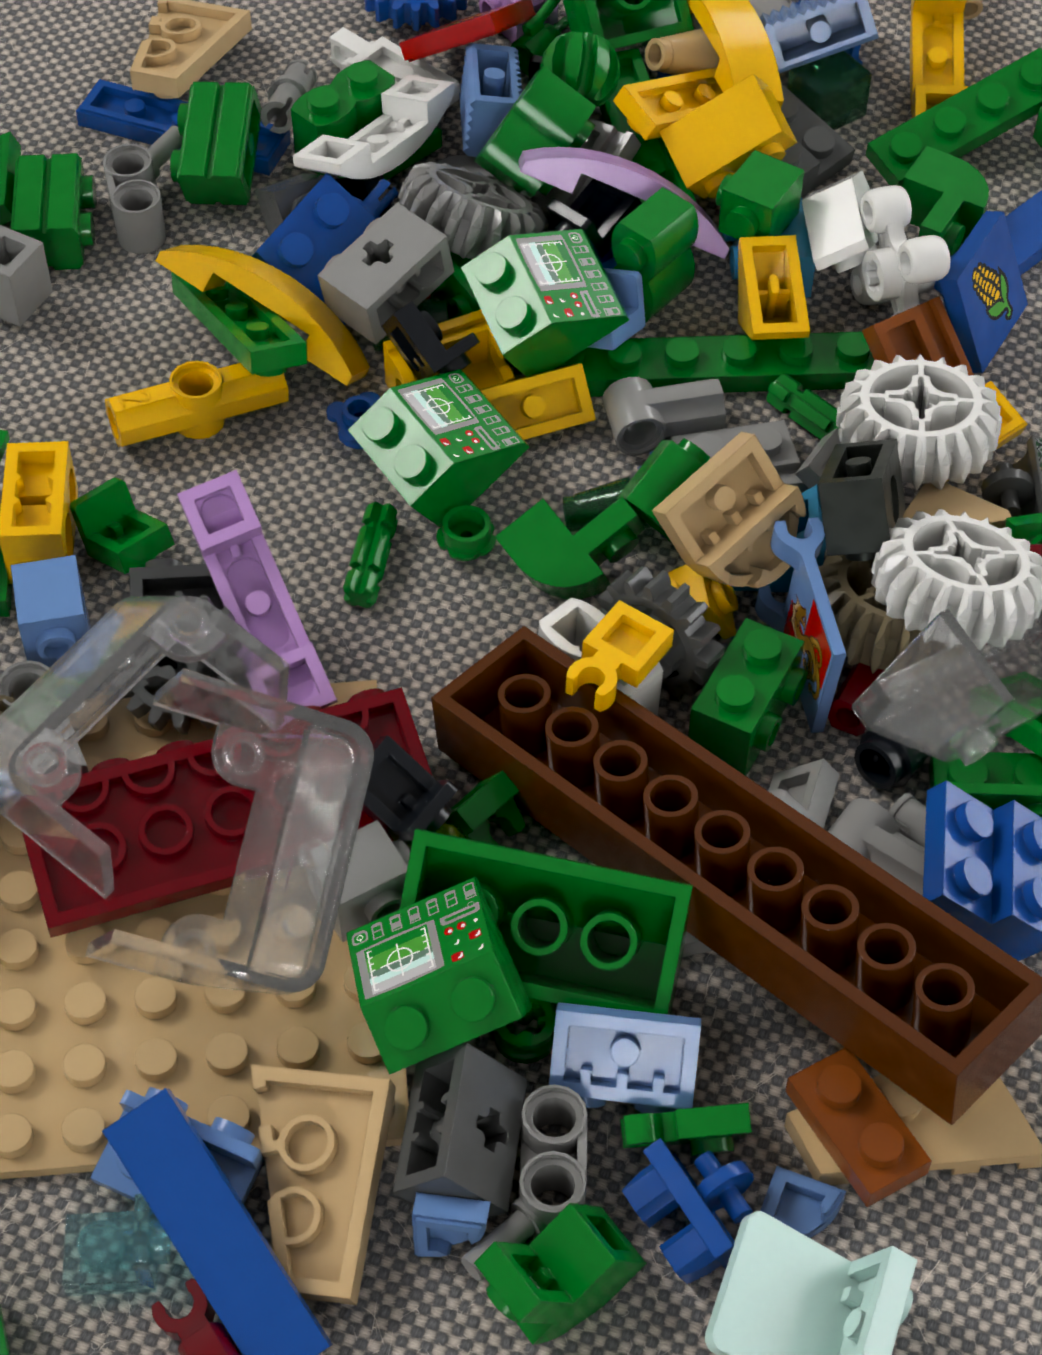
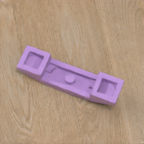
(564, 166)
(251, 582)

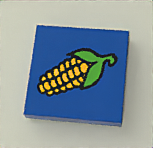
(984, 290)

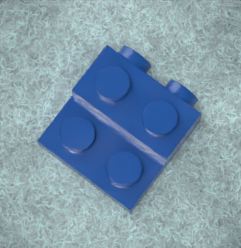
(985, 867)

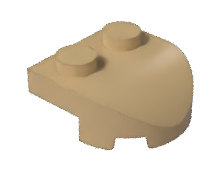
(727, 515)

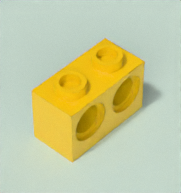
(36, 503)

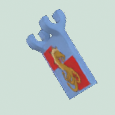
(806, 617)

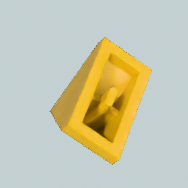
(771, 288)

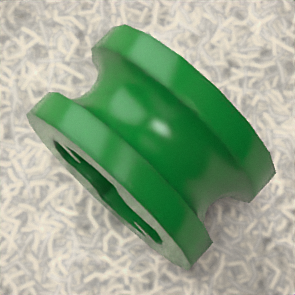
(525, 1046)

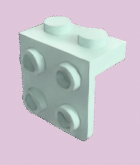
(804, 1299)

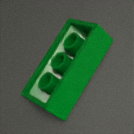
(568, 924)

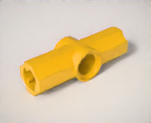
(192, 402)

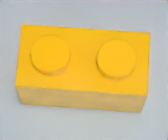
(725, 133)

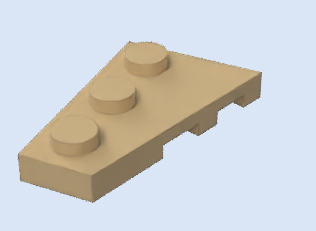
(185, 44)
(985, 1135)
(323, 1172)

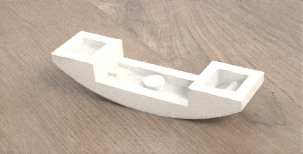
(408, 118)

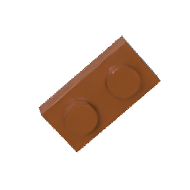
(858, 1126)

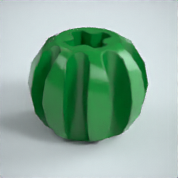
(585, 64)

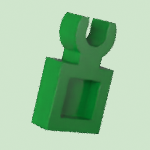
(701, 1127)

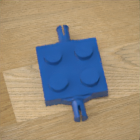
(321, 228)

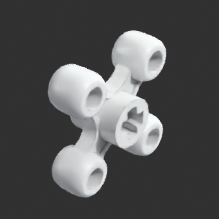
(900, 265)

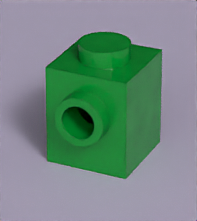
(759, 197)

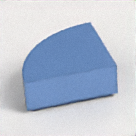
(802, 1201)
(446, 1221)

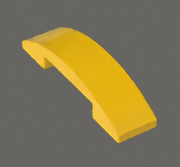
(739, 43)
(936, 52)
(329, 341)

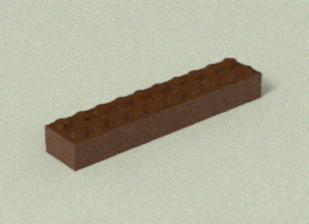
(769, 885)

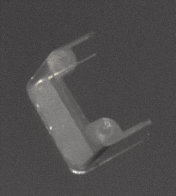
(83, 685)
(953, 697)
(295, 851)

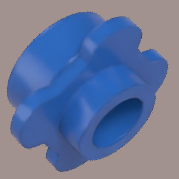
(347, 413)

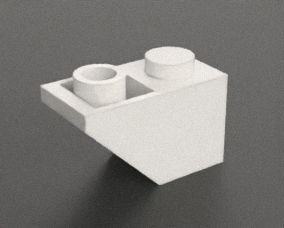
(836, 224)

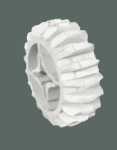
(935, 411)
(959, 566)

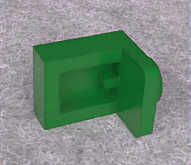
(116, 530)

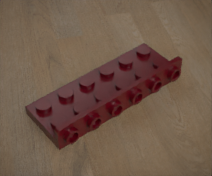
(177, 821)

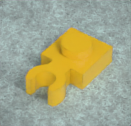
(619, 647)

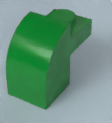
(945, 196)
(566, 562)
(561, 1274)

